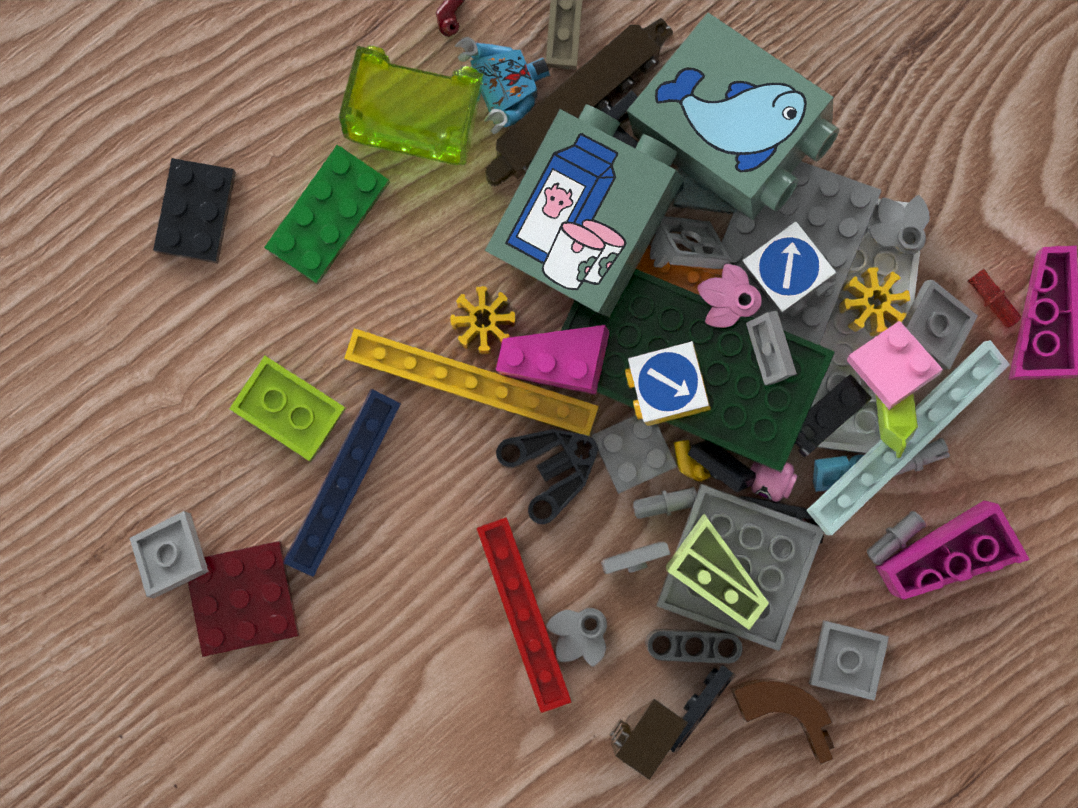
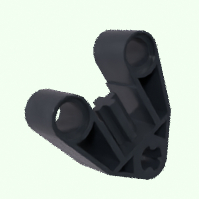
(538, 444)

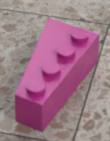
(1049, 320)
(956, 551)

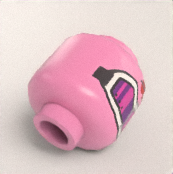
(773, 484)

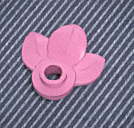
(724, 297)

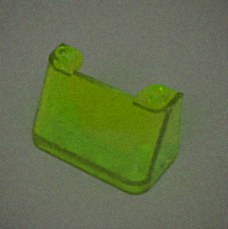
(410, 108)

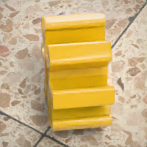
(866, 291)
(472, 322)

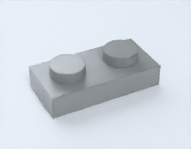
(771, 348)

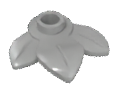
(901, 220)
(575, 638)

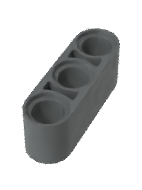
(708, 652)

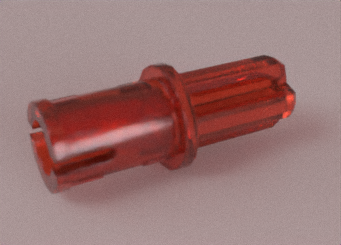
(995, 298)

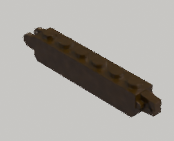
(593, 84)

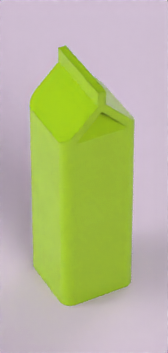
(897, 424)

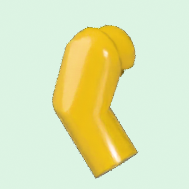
(687, 464)

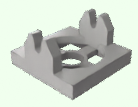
(705, 254)

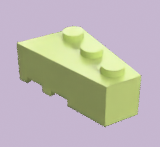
(716, 574)

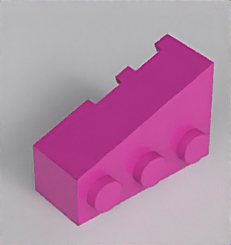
(556, 358)

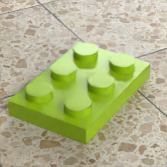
(287, 408)

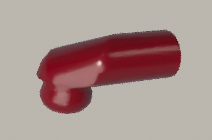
(447, 18)

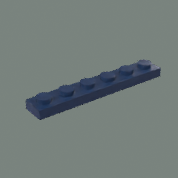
(341, 483)

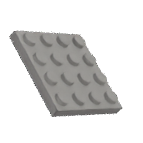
(770, 548)

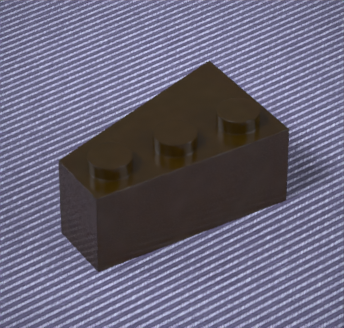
(646, 737)

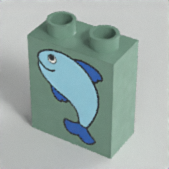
(735, 117)

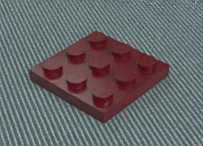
(243, 600)

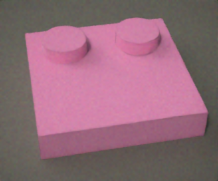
(894, 364)

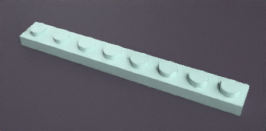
(932, 414)

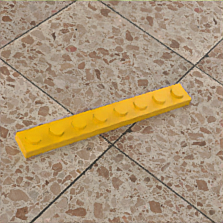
(471, 382)

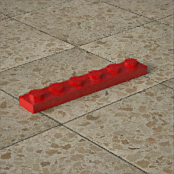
(524, 615)

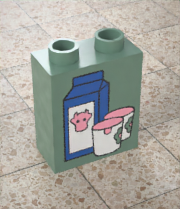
(587, 209)

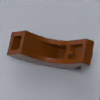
(774, 695)

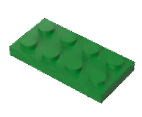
(327, 214)

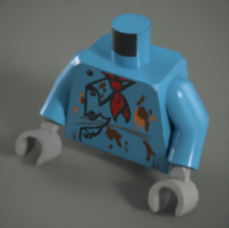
(507, 82)

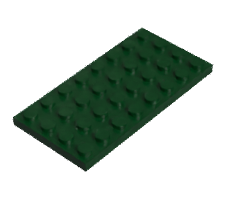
(744, 412)

